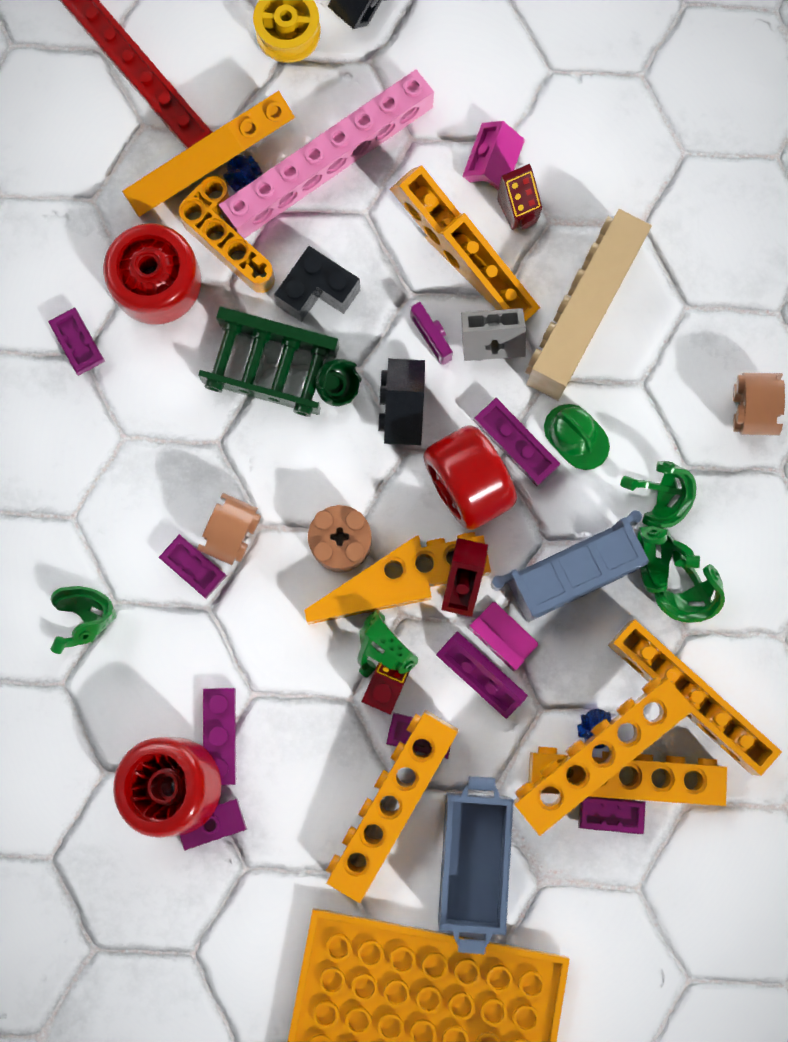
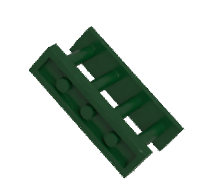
(262, 332)

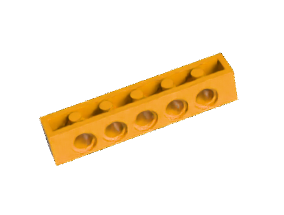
(672, 709)
(710, 710)
(709, 789)
(355, 880)

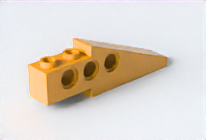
(208, 154)
(461, 242)
(375, 590)

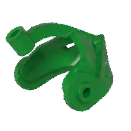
(662, 514)
(656, 572)
(80, 601)
(677, 604)
(395, 655)

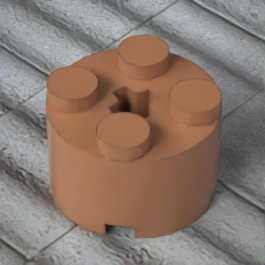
(760, 403)
(327, 526)
(228, 529)

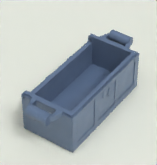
(576, 569)
(475, 864)

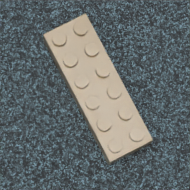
(589, 301)

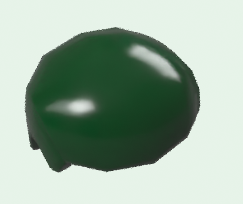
(337, 382)

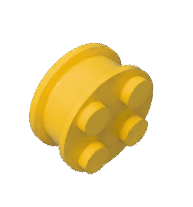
(287, 28)

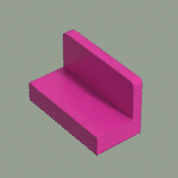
(493, 153)
(503, 636)

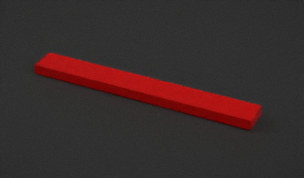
(138, 70)

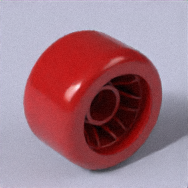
(158, 295)
(470, 477)
(145, 791)

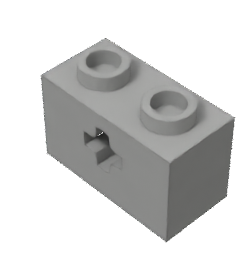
(493, 334)

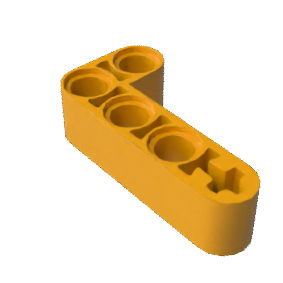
(230, 241)

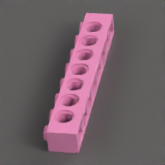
(328, 154)

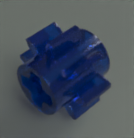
(241, 172)
(589, 721)

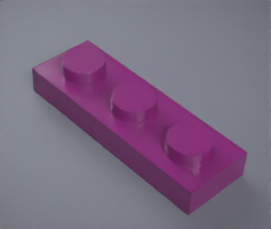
(516, 441)
(482, 675)
(220, 730)

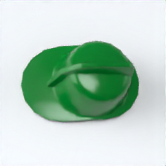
(577, 436)

